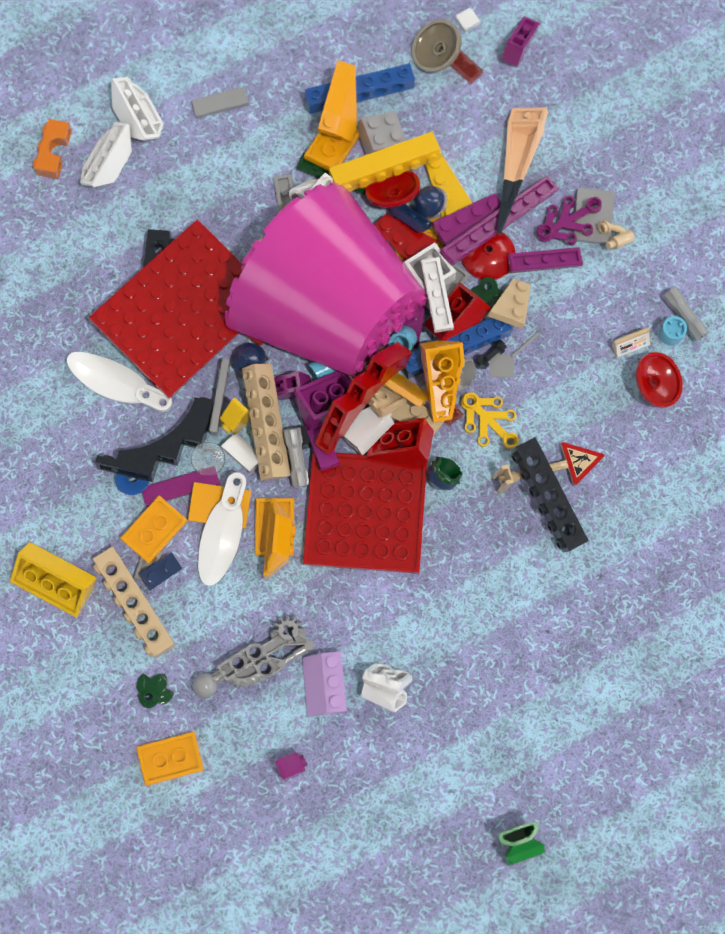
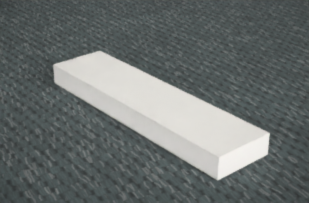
(437, 294)

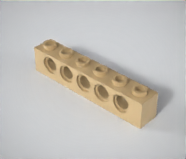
(266, 422)
(110, 559)

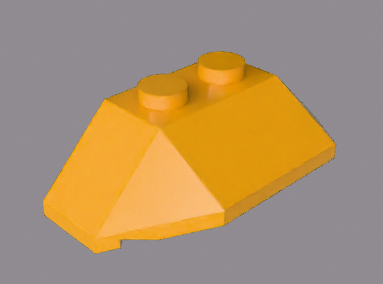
(278, 540)

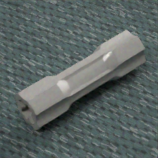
(677, 302)
(298, 471)

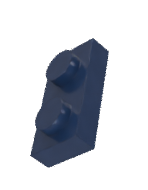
(412, 218)
(160, 571)

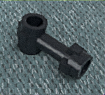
(483, 359)

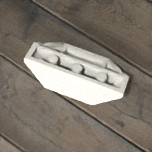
(136, 109)
(107, 156)

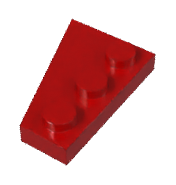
(402, 237)

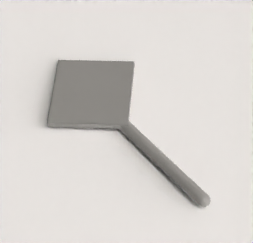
(503, 364)

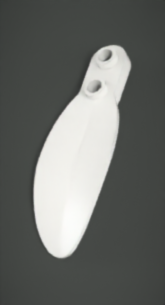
(115, 381)
(222, 533)

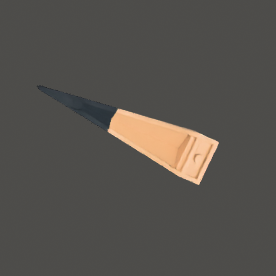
(523, 137)

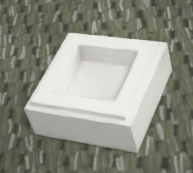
(467, 19)

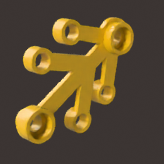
(487, 418)

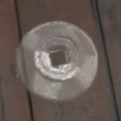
(206, 467)

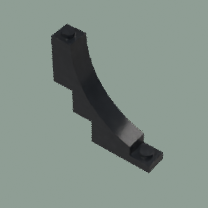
(144, 461)

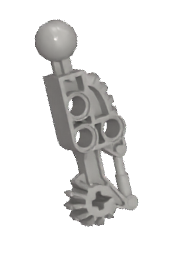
(250, 674)

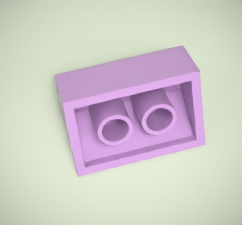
(324, 684)

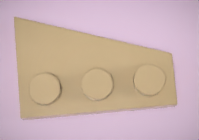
(512, 304)

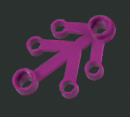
(567, 221)

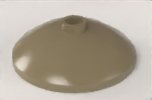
(431, 40)

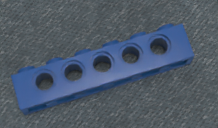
(367, 86)
(472, 339)

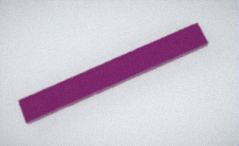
(488, 227)

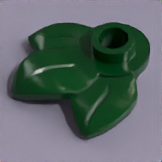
(488, 296)
(153, 687)

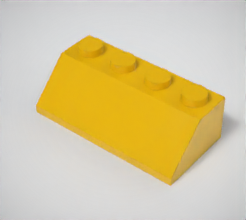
(52, 579)

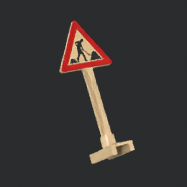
(577, 460)

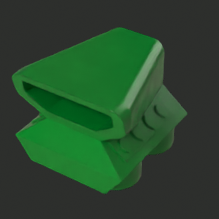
(521, 843)

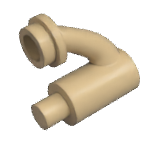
(623, 238)

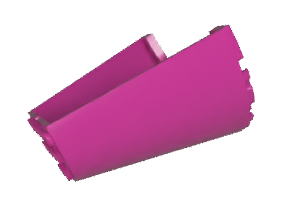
(323, 283)

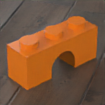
(54, 134)

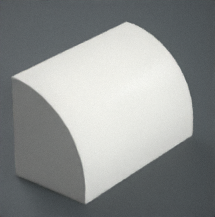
(241, 453)

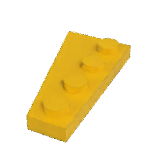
(443, 177)

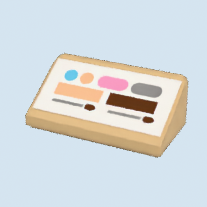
(631, 342)

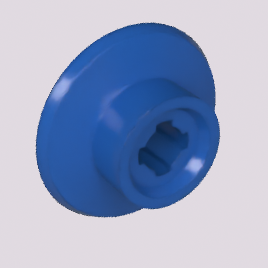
(134, 488)

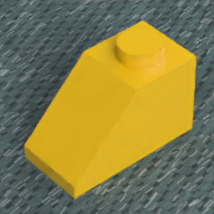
(234, 417)

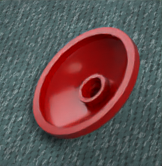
(394, 190)
(490, 264)
(659, 379)

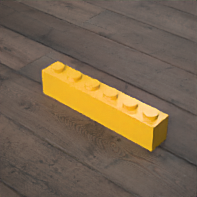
(387, 162)

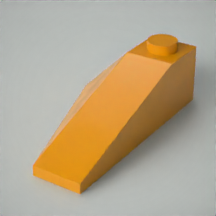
(340, 107)
(442, 371)

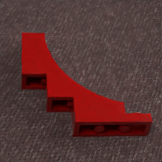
(361, 390)

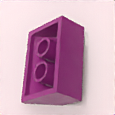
(317, 396)

